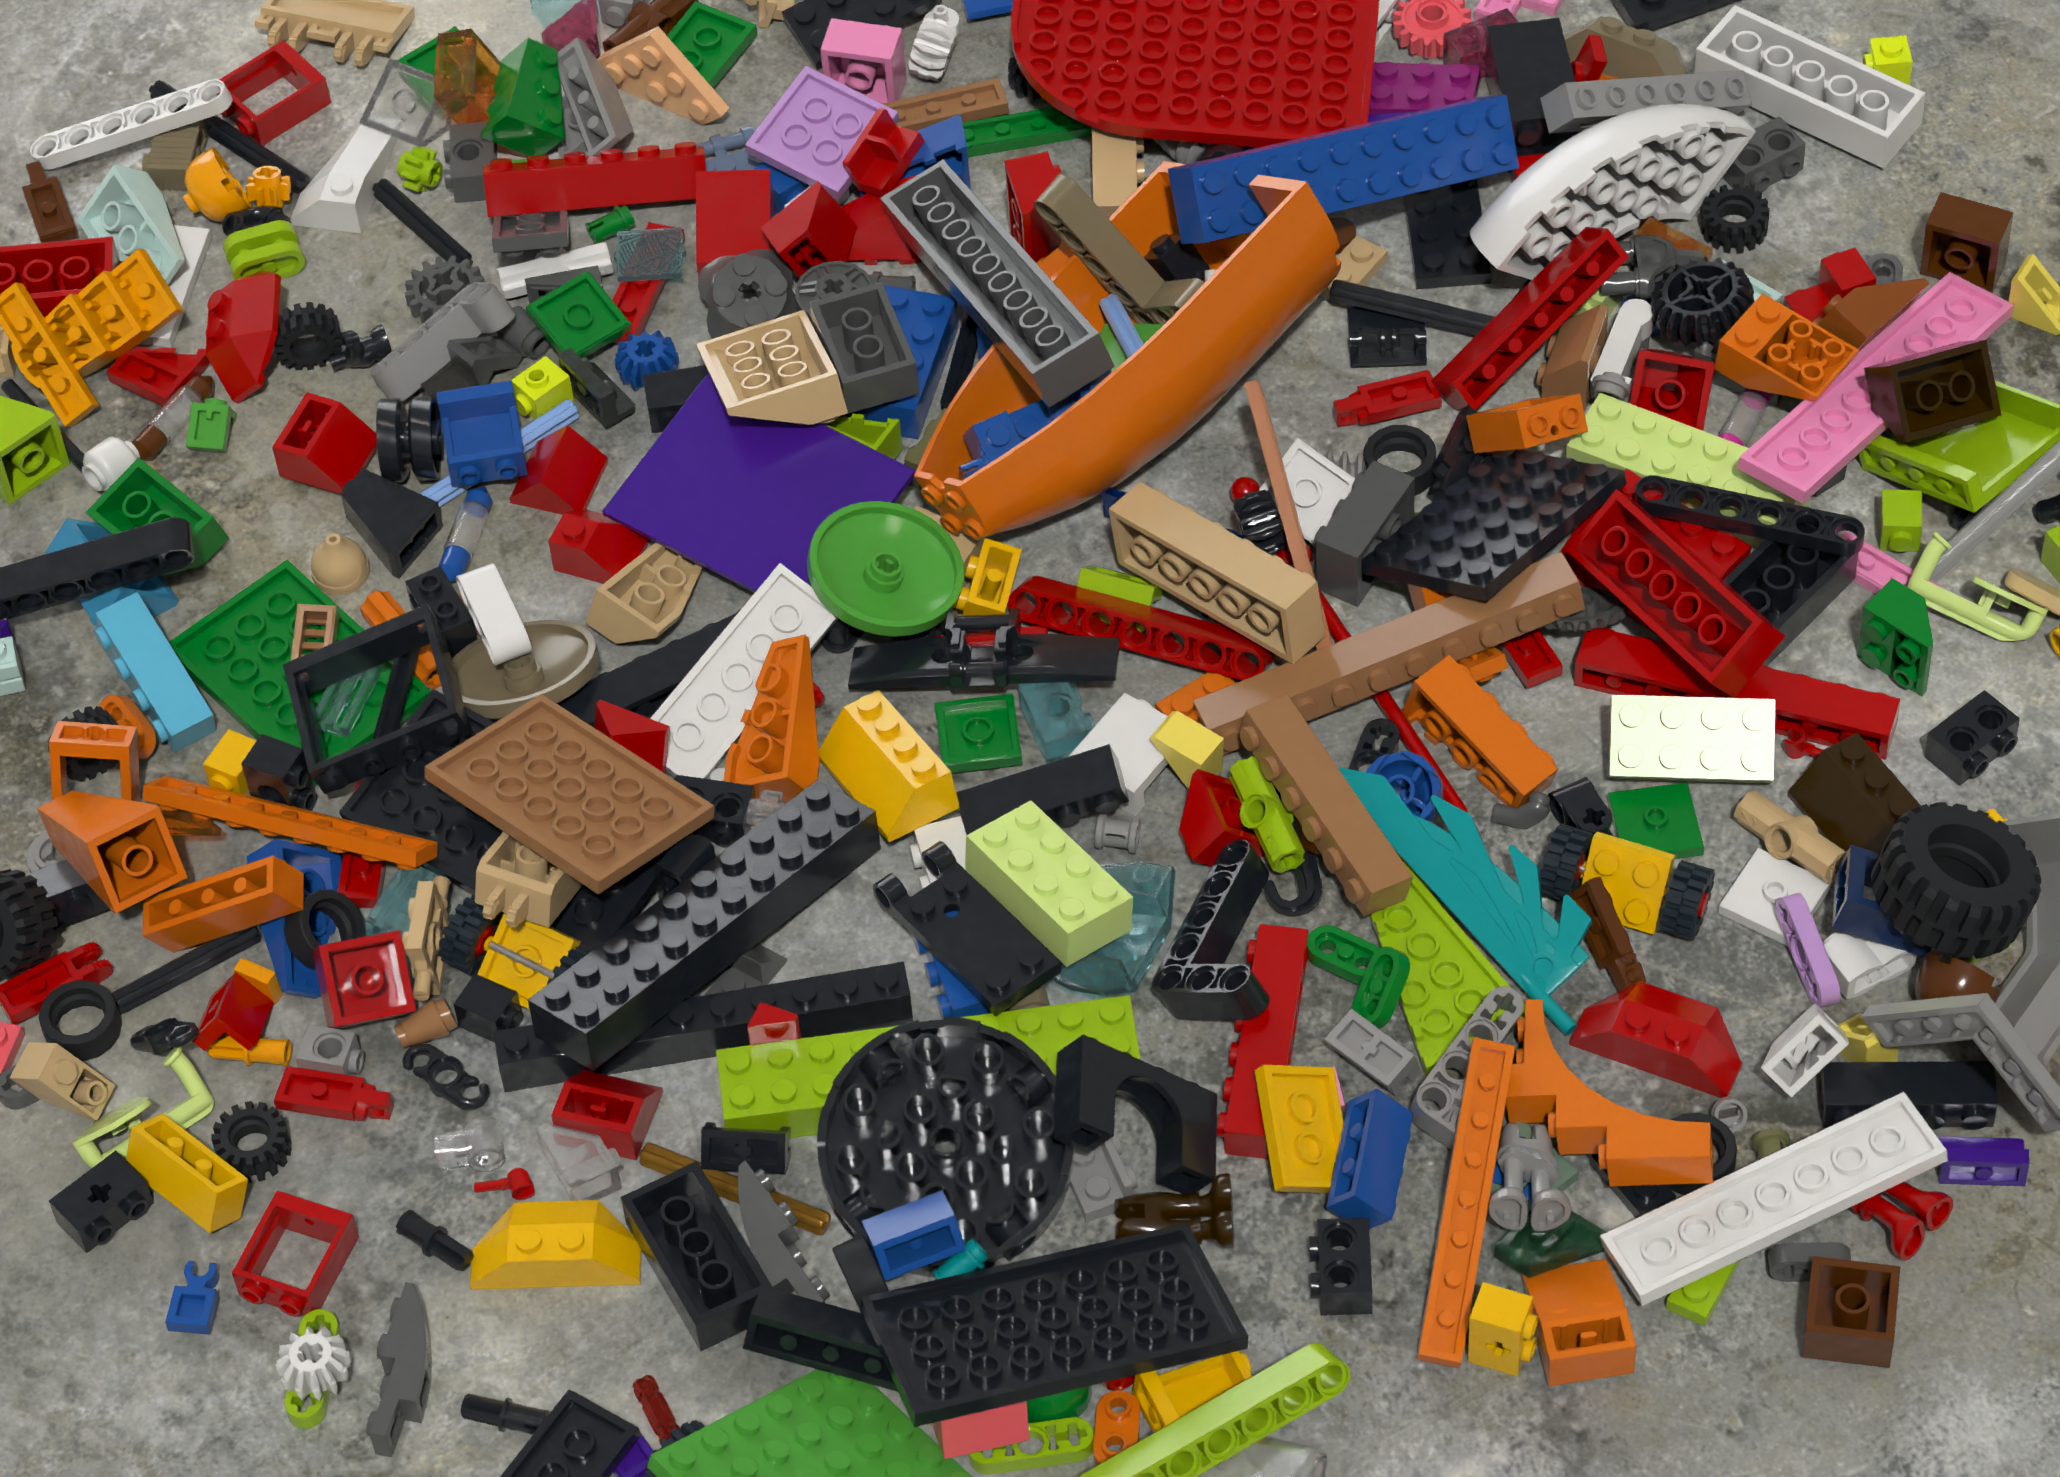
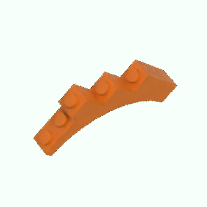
(1629, 1144)

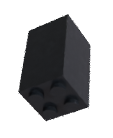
(1526, 64)

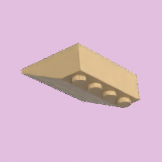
(775, 372)

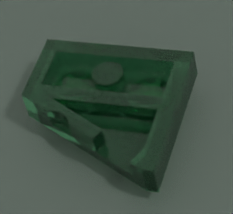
(1543, 1251)

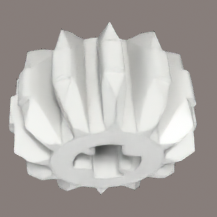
(932, 49)
(313, 1363)

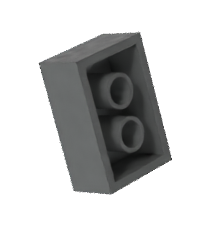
(865, 346)
(1369, 515)

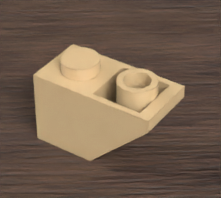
(62, 1080)

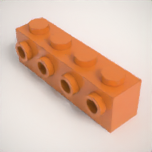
(223, 904)

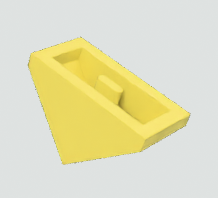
(2036, 296)
(1188, 746)
(1864, 1044)

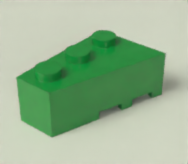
(527, 101)

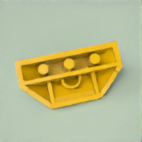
(556, 1247)

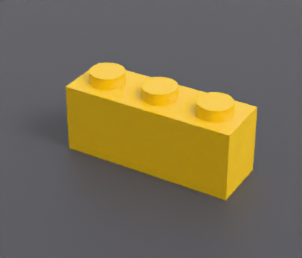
(186, 1172)

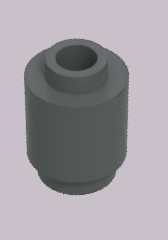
(524, 335)

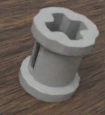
(1117, 833)

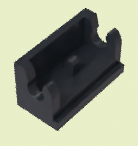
(731, 1146)

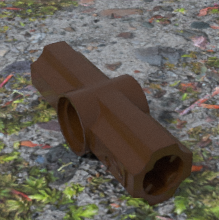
(647, 16)

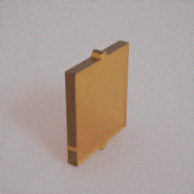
(187, 825)

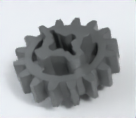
(439, 283)

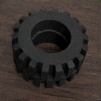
(24, 922)

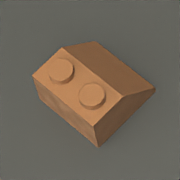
(1574, 355)

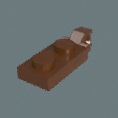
(48, 206)
(1606, 934)

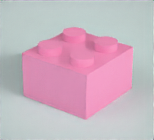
(865, 58)

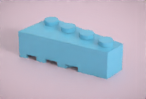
(153, 673)

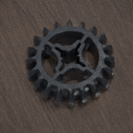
(1701, 300)

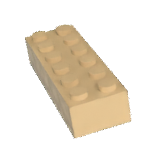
(1217, 572)

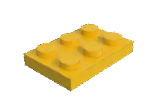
(1300, 1125)

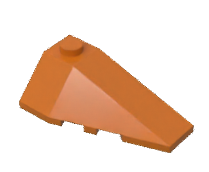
(780, 730)

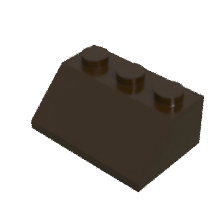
(1934, 390)
(1852, 795)

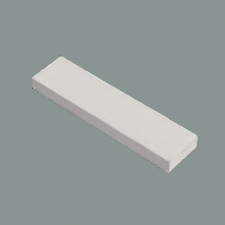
(194, 246)

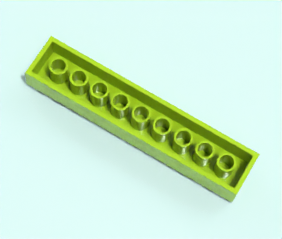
(791, 1079)

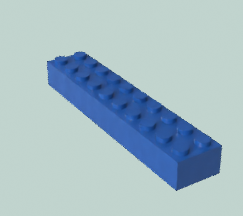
(1349, 165)

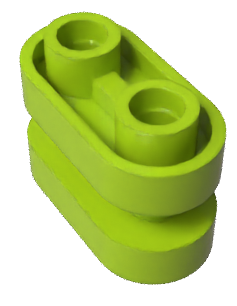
(264, 247)

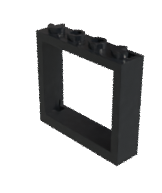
(355, 656)

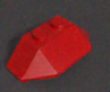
(243, 331)
(1662, 1037)

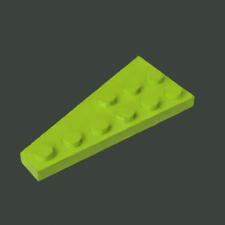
(1445, 974)

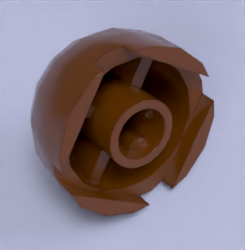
(1957, 978)

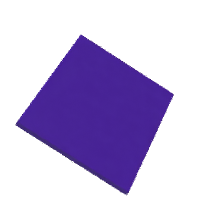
(748, 488)

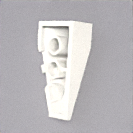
(342, 190)

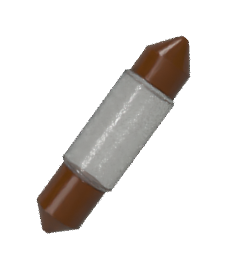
(172, 417)

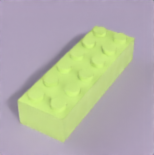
(1652, 444)

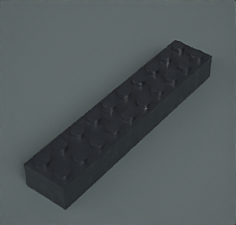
(703, 925)

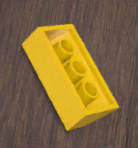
(887, 767)

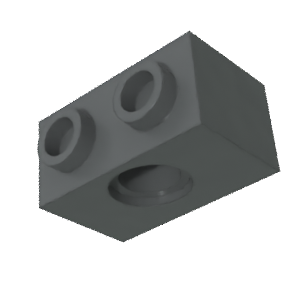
(467, 155)

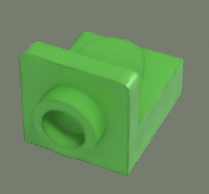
(210, 425)

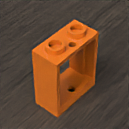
(1527, 423)
(98, 742)

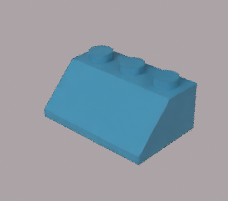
(153, 591)

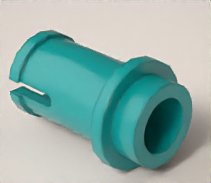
(963, 1262)

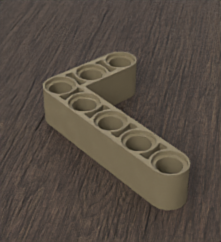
(1110, 254)

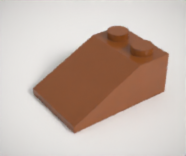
(1869, 310)

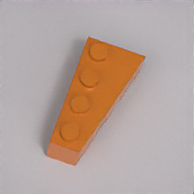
(1479, 733)

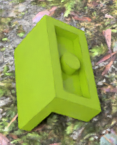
(1119, 585)

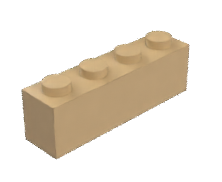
(1115, 168)

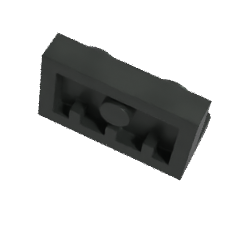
(595, 389)

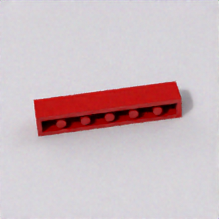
(592, 180)
(1530, 318)
(1280, 966)

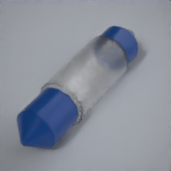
(465, 532)

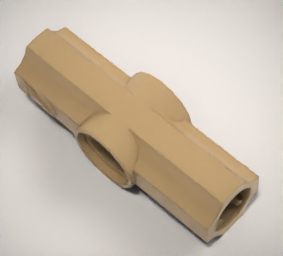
(1790, 836)

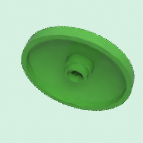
(885, 568)

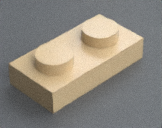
(1359, 263)

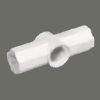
(513, 277)

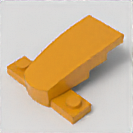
(85, 330)

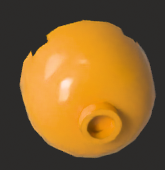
(213, 187)

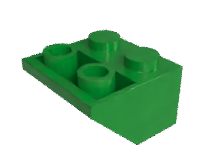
(1897, 636)

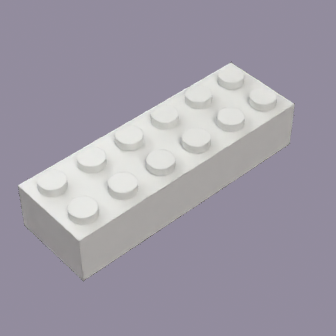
(1814, 86)

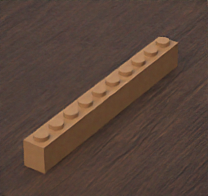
(1399, 649)

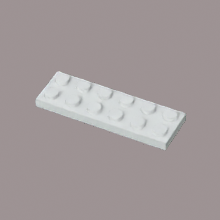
(712, 697)

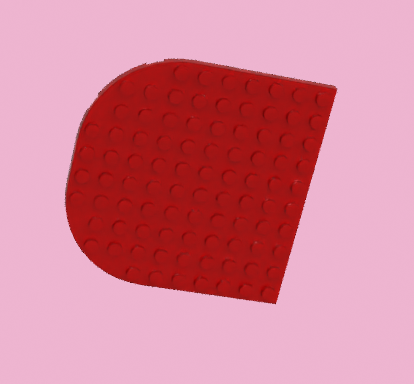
(1201, 66)

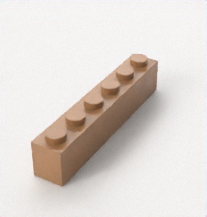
(1325, 805)

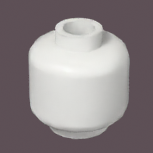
(108, 462)

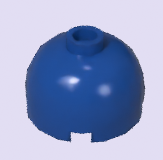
(1413, 781)

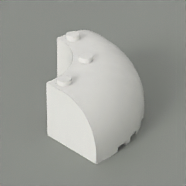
(1610, 177)

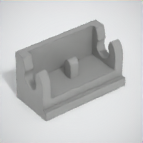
(1373, 1051)

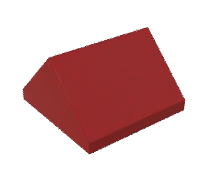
(560, 473)
(634, 732)

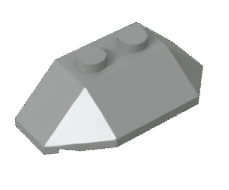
(590, 103)

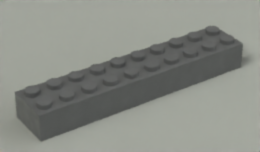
(997, 283)

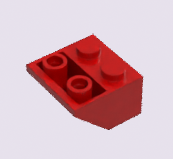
(811, 230)
(323, 444)
(609, 1108)

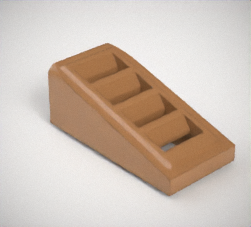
(314, 615)

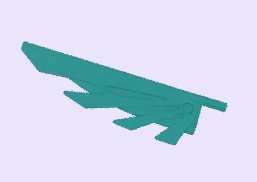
(1487, 901)

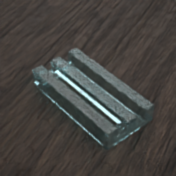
(330, 695)

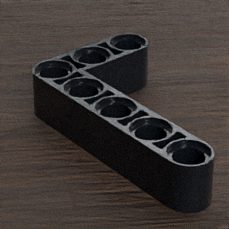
(1193, 972)

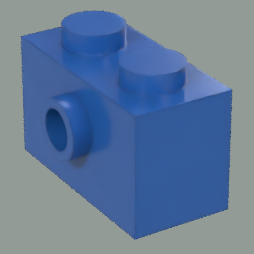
(914, 1235)

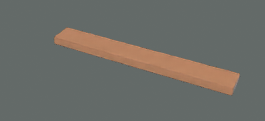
(1282, 489)

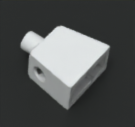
(1807, 1047)

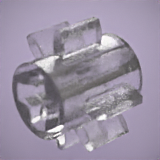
(763, 807)

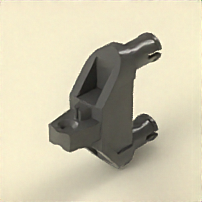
(1650, 258)

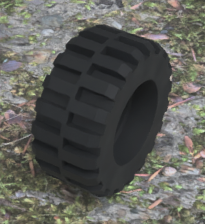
(1956, 880)

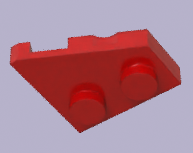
(156, 372)

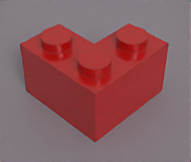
(1838, 275)

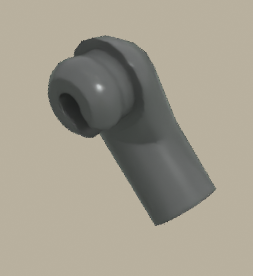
(1526, 815)

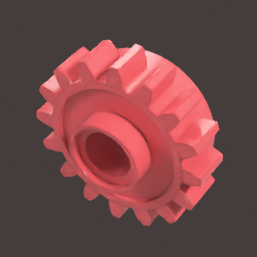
(1423, 23)

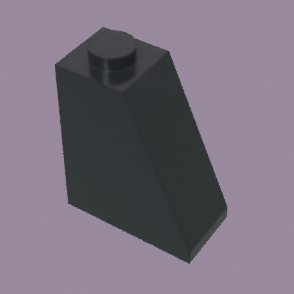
(391, 519)

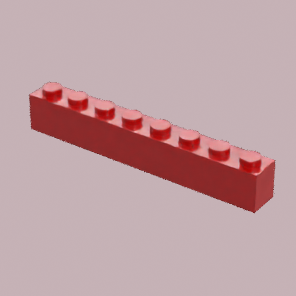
(1824, 709)

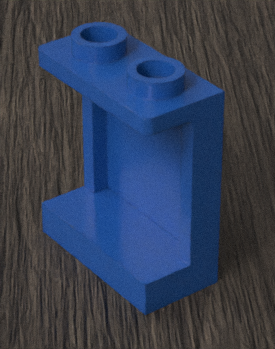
(481, 433)

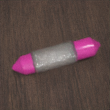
(1745, 416)

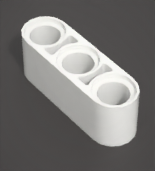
(494, 614)

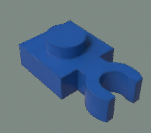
(194, 1306)

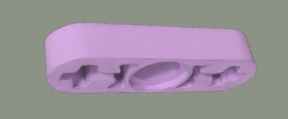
(1808, 950)

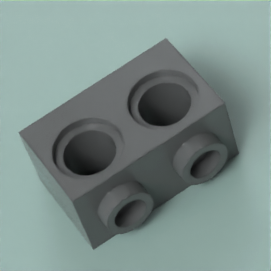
(1767, 157)

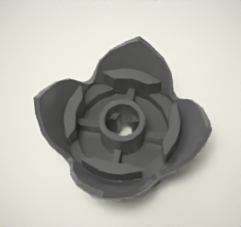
(729, 275)

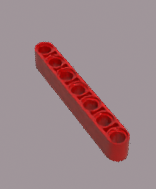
(1158, 623)

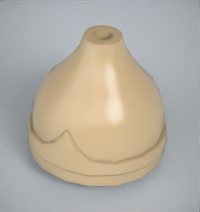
(339, 565)

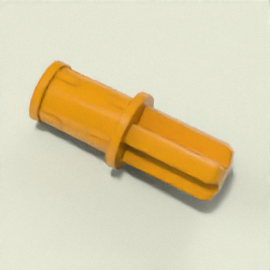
(266, 1051)

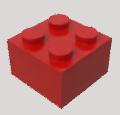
(364, 980)

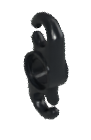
(164, 1036)
(451, 1091)

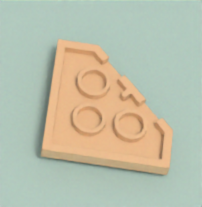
(663, 76)

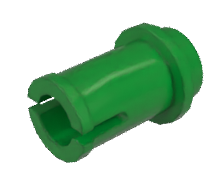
(610, 224)

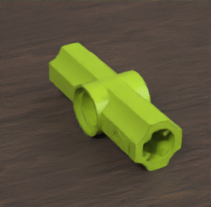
(1266, 815)

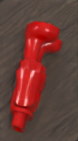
(1907, 1230)

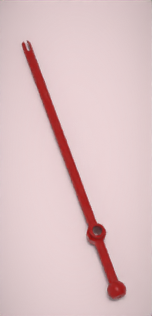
(1339, 632)

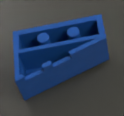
(942, 142)

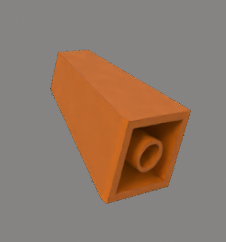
(114, 845)

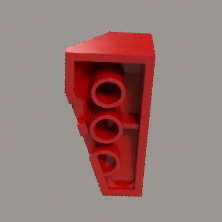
(875, 232)

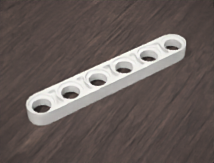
(131, 124)

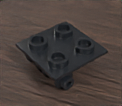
(1385, 339)

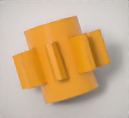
(268, 187)

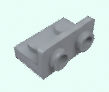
(1101, 1179)

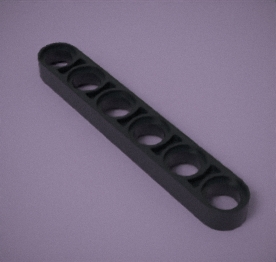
(1750, 510)

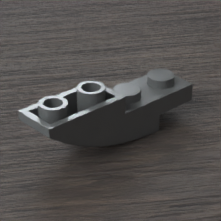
(773, 1237)
(407, 1370)

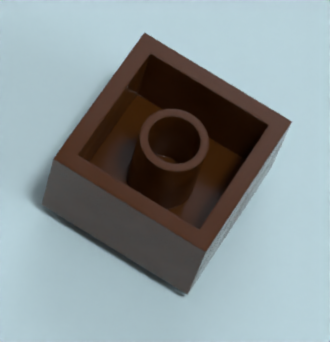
(1966, 241)
(1851, 1312)

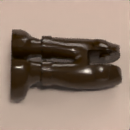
(1154, 1209)

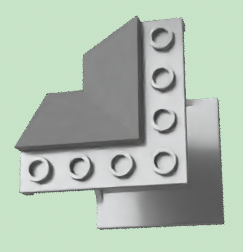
(2024, 1023)

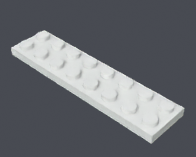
(1773, 1198)

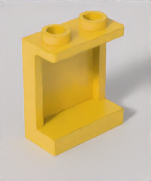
(1182, 1390)

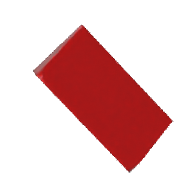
(772, 1025)

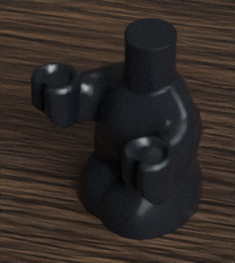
(361, 351)

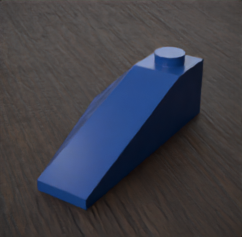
(320, 872)

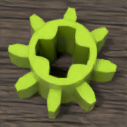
(419, 169)

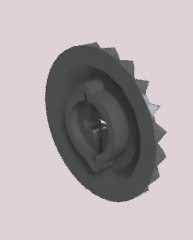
(1600, 610)

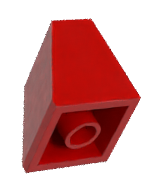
(731, 212)

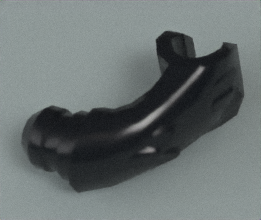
(252, 217)

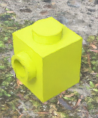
(1890, 57)
(541, 388)

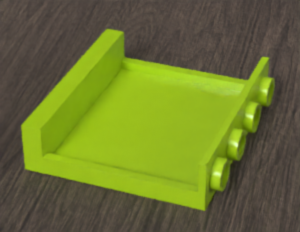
(1975, 460)

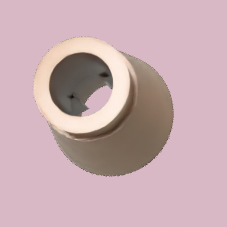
(426, 1024)

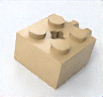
(521, 884)

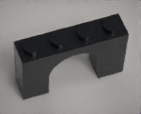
(1178, 1109)

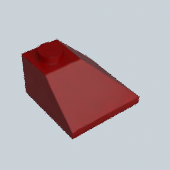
(1673, 385)
(593, 545)
(1213, 818)

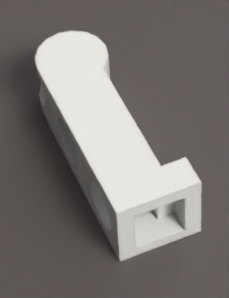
(1630, 328)

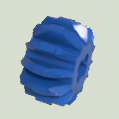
(644, 356)

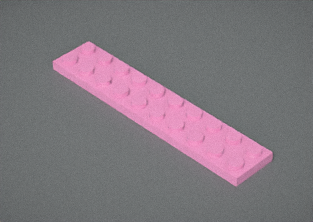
(1827, 434)

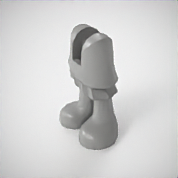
(1534, 1163)

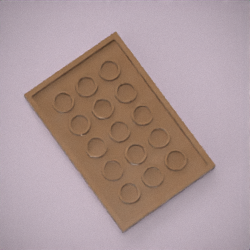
(569, 793)

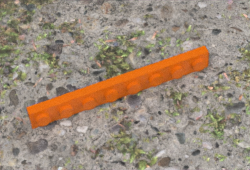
(281, 819)
(1465, 1203)

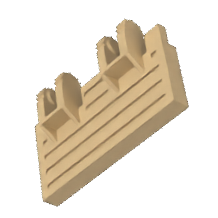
(364, 25)

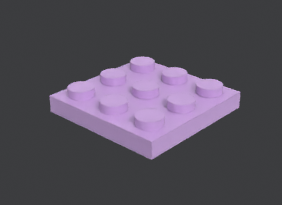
(814, 130)

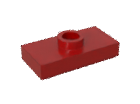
(1590, 60)

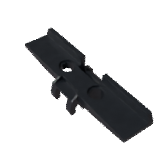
(959, 665)

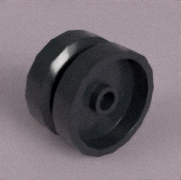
(409, 439)

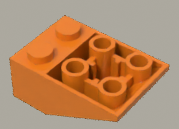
(1782, 352)
(1581, 1323)

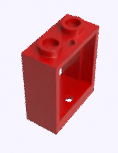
(261, 72)
(303, 1218)

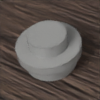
(1611, 385)

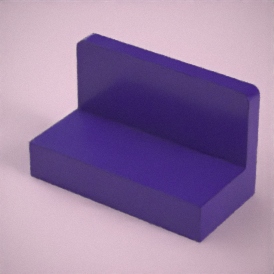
(1984, 1161)

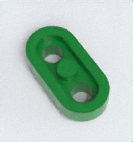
(1348, 954)
(1382, 986)

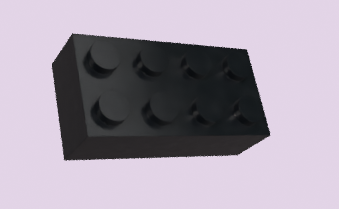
(1791, 583)
(696, 1253)

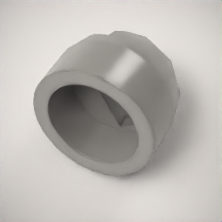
(1734, 1121)

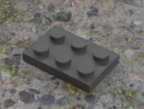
(530, 231)

